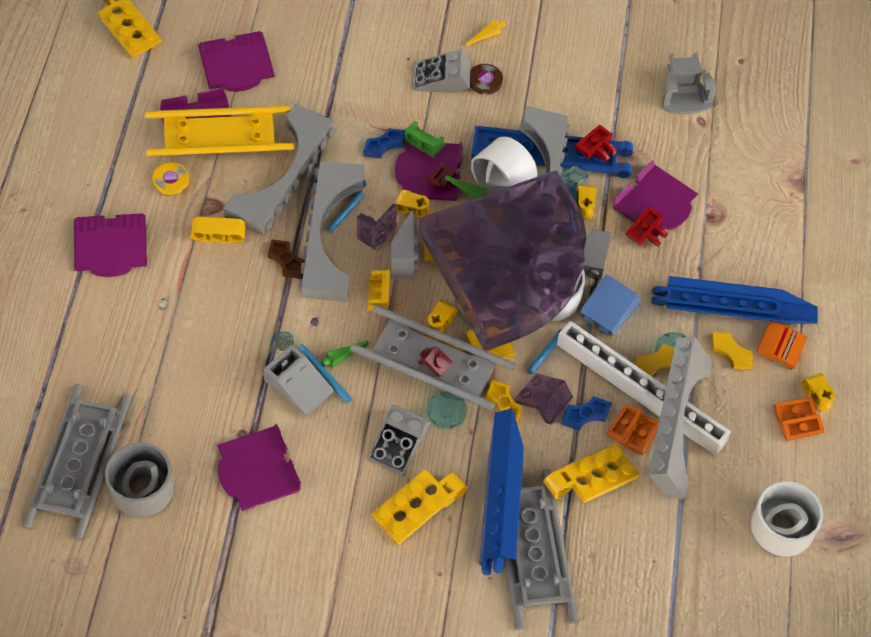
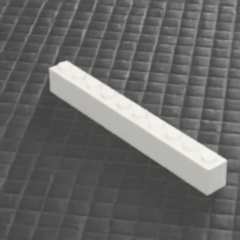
(639, 385)

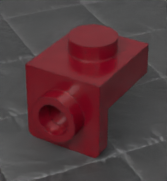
(438, 179)
(435, 360)

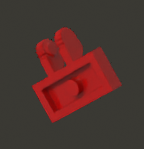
(594, 141)
(645, 226)

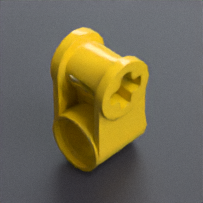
(586, 200)
(410, 201)
(441, 315)
(820, 390)

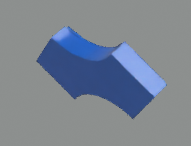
(378, 146)
(594, 410)

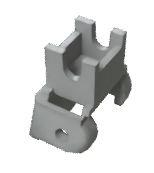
(682, 88)

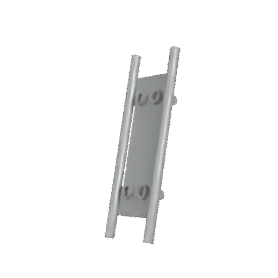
(401, 350)
(75, 458)
(537, 556)

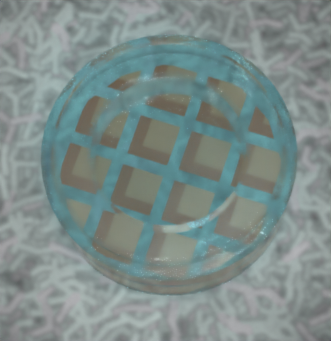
(284, 340)

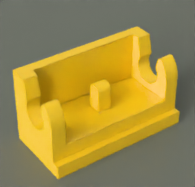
(379, 289)

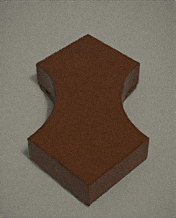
(282, 254)

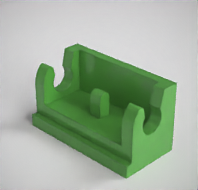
(423, 140)

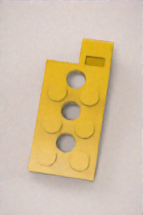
(123, 33)
(564, 479)
(448, 491)

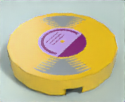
(170, 178)

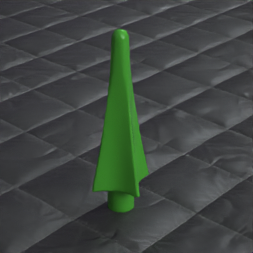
(472, 190)
(336, 356)

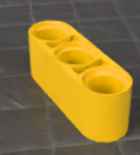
(218, 230)

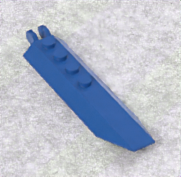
(734, 300)
(502, 493)

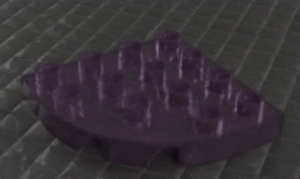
(510, 256)

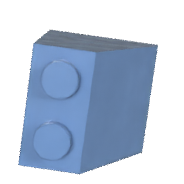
(610, 305)

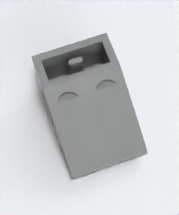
(443, 73)
(404, 250)
(297, 380)
(399, 439)

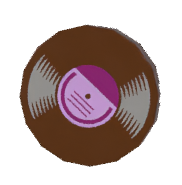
(485, 79)

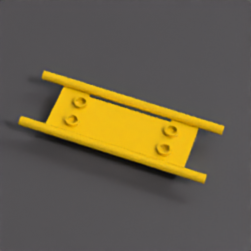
(218, 133)

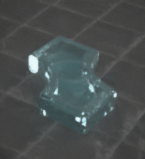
(573, 176)

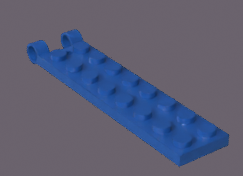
(486, 135)

